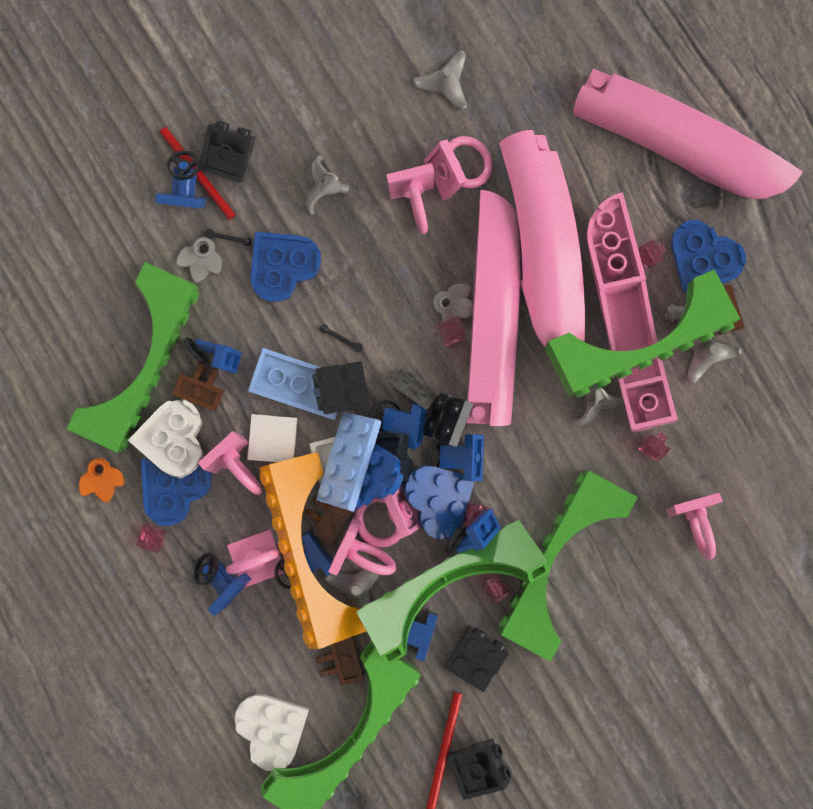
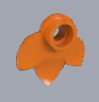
(103, 483)

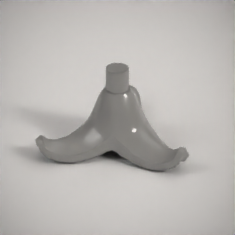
(446, 81)
(325, 184)
(706, 354)
(598, 400)
(354, 585)

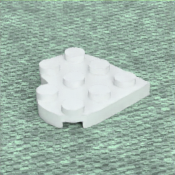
(170, 438)
(272, 728)

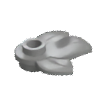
(199, 262)
(458, 303)

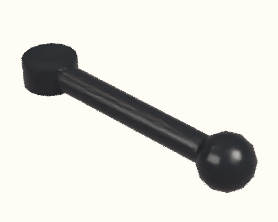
(210, 234)
(357, 346)

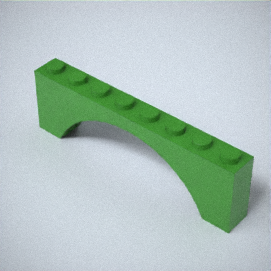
(169, 304)
(585, 366)
(590, 502)
(392, 615)
(315, 783)

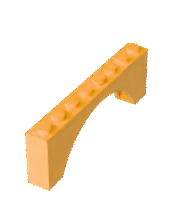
(320, 614)

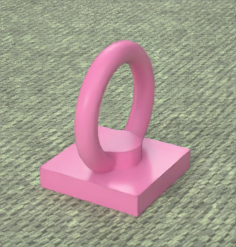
(447, 169)
(411, 184)
(227, 456)
(696, 514)
(401, 515)
(349, 548)
(255, 557)

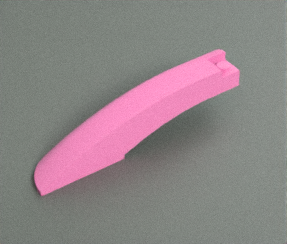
(684, 136)
(548, 237)
(495, 312)
(628, 312)

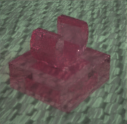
(651, 254)
(451, 331)
(655, 447)
(151, 538)

